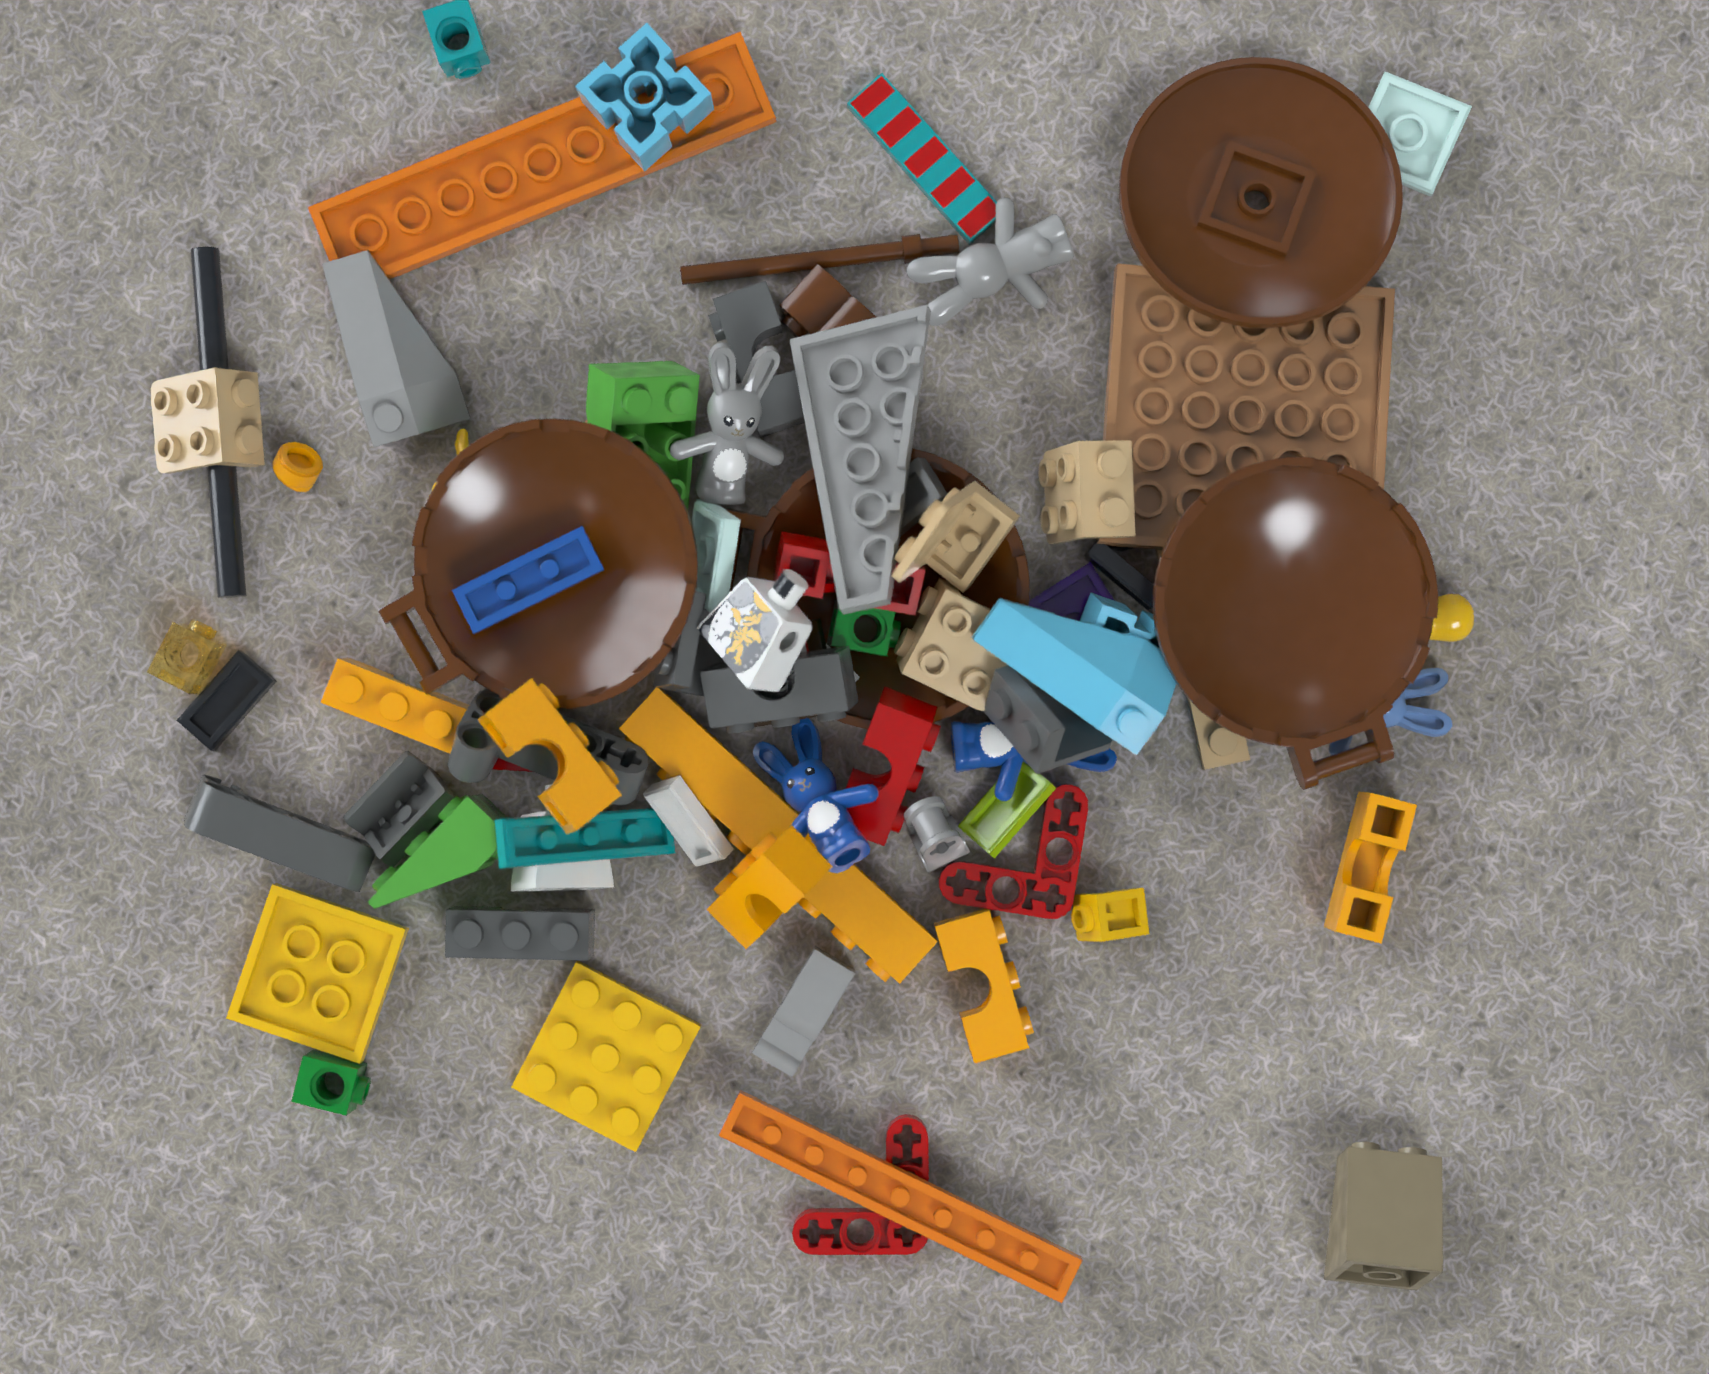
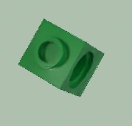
(842, 631)
(311, 1087)

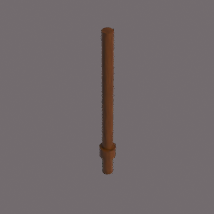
(908, 249)

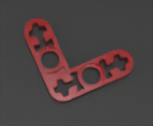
(1044, 871)
(884, 1240)

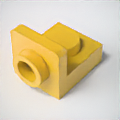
(1110, 915)

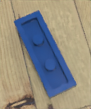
(528, 580)

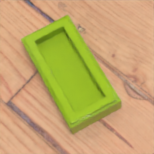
(996, 822)

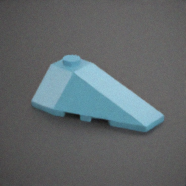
(1096, 672)

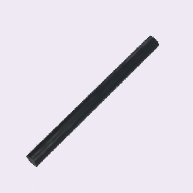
(221, 478)

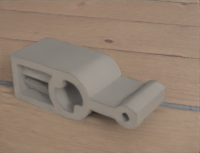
(804, 1011)

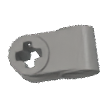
(934, 833)

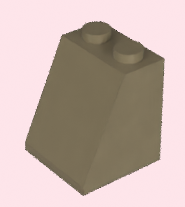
(1386, 1218)

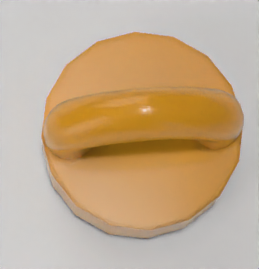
(297, 466)

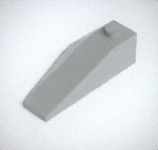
(393, 362)

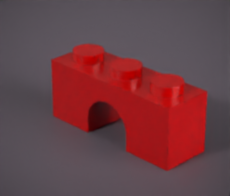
(812, 562)
(899, 731)

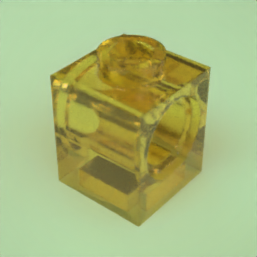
(168, 662)

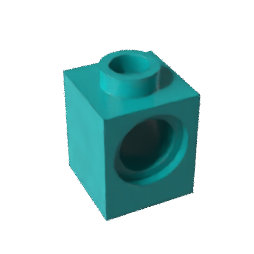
(455, 19)

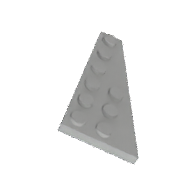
(860, 422)

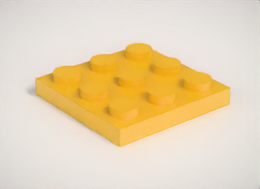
(317, 973)
(606, 1056)

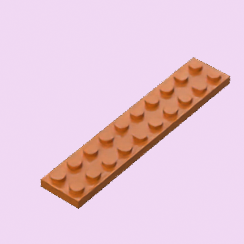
(527, 171)

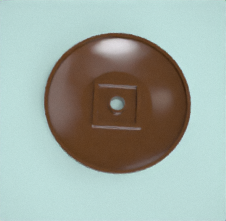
(1273, 132)

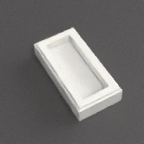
(688, 821)

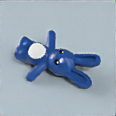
(986, 747)
(812, 792)

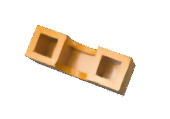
(393, 704)
(581, 783)
(767, 885)
(1360, 892)
(997, 1024)

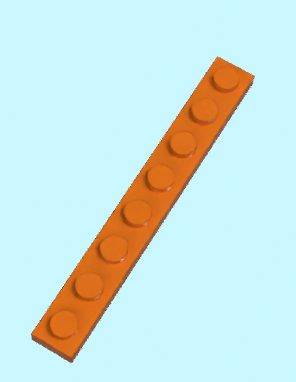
(901, 1196)

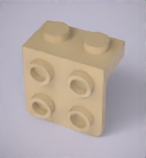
(207, 420)
(1088, 491)
(957, 536)
(941, 646)

